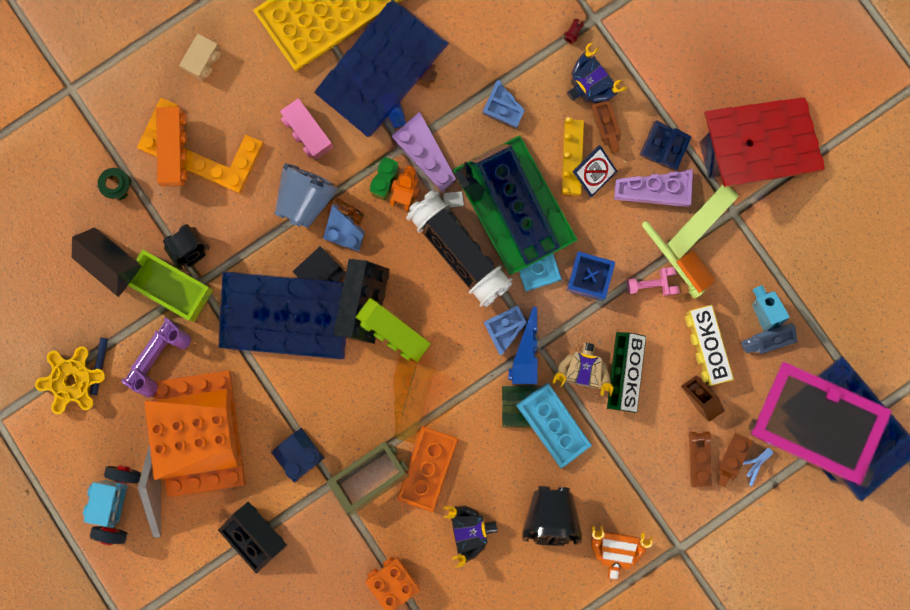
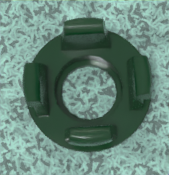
(119, 192)

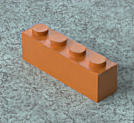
(170, 146)

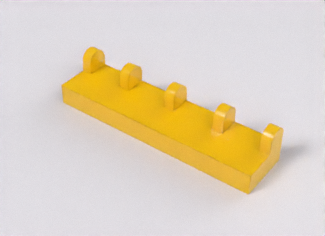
(572, 155)

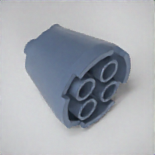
(302, 195)

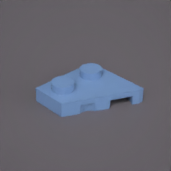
(343, 230)
(505, 328)

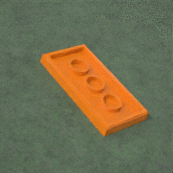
(427, 469)

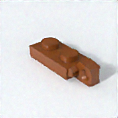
(607, 125)
(734, 458)

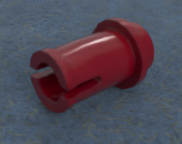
(571, 35)

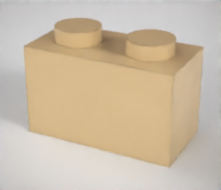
(200, 57)

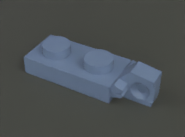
(771, 339)

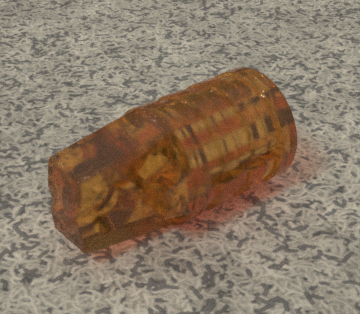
(348, 210)

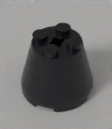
(552, 518)

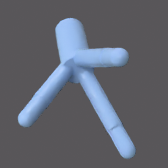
(758, 461)

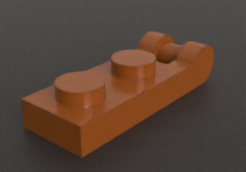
(700, 459)

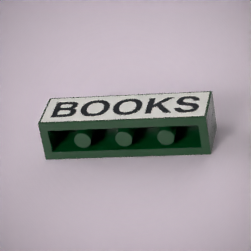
(626, 371)

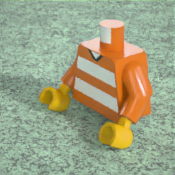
(618, 550)

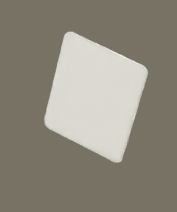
(454, 199)

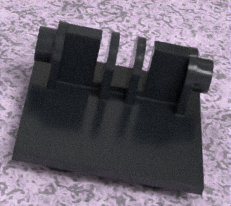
(319, 267)

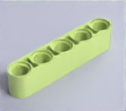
(702, 221)

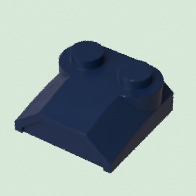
(297, 455)

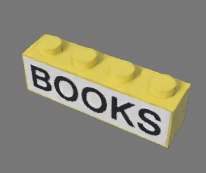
(709, 345)

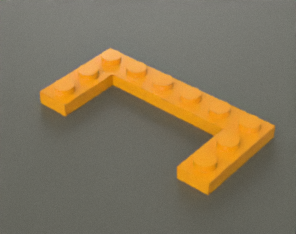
(230, 178)

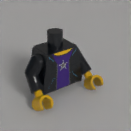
(469, 532)

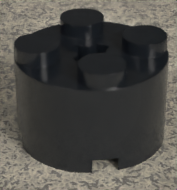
(186, 246)

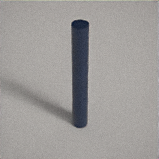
(99, 363)

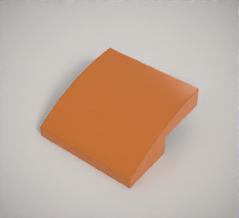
(696, 271)

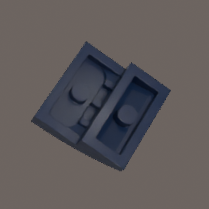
(665, 145)

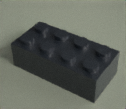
(361, 282)

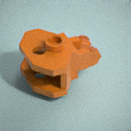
(405, 188)

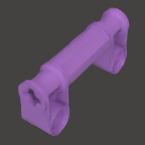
(137, 377)

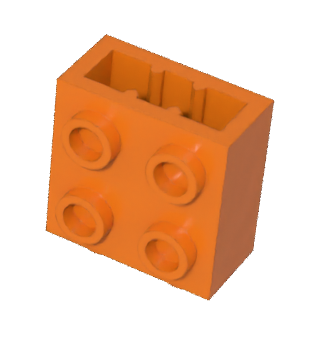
(392, 584)

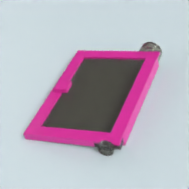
(821, 424)

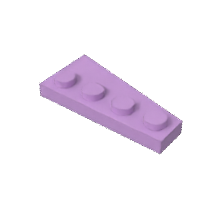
(423, 150)
(662, 189)

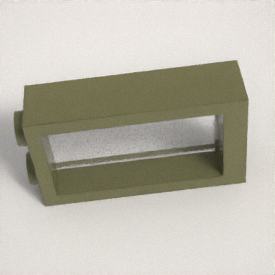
(368, 478)

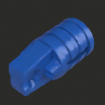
(397, 117)

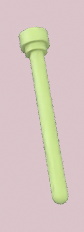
(670, 256)

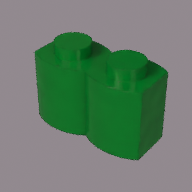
(382, 183)

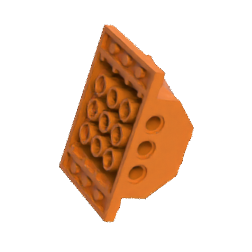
(195, 434)

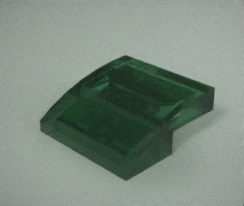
(510, 398)

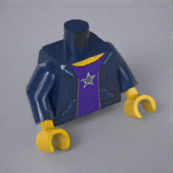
(592, 80)

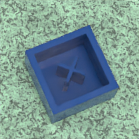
(590, 276)

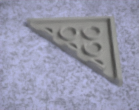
(151, 496)

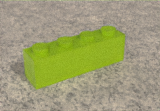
(393, 330)

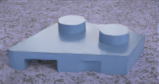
(503, 107)

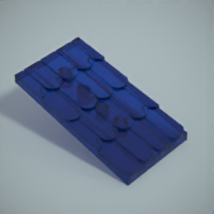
(381, 67)
(280, 315)

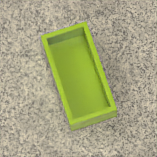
(170, 286)

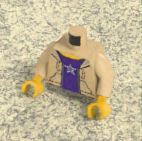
(585, 370)

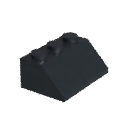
(252, 537)

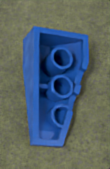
(525, 363)

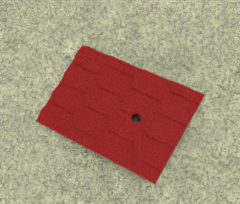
(761, 142)

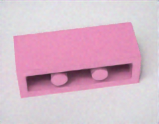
(306, 130)

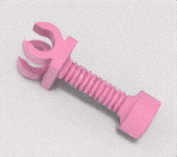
(633, 285)

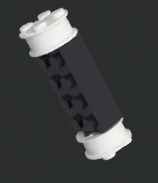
(458, 249)

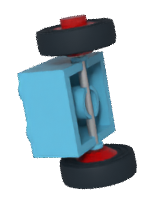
(106, 504)

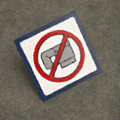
(595, 171)

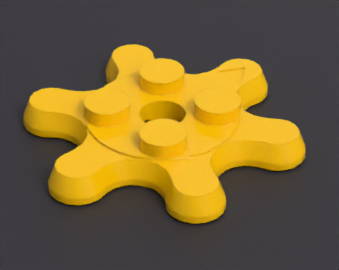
(57, 380)

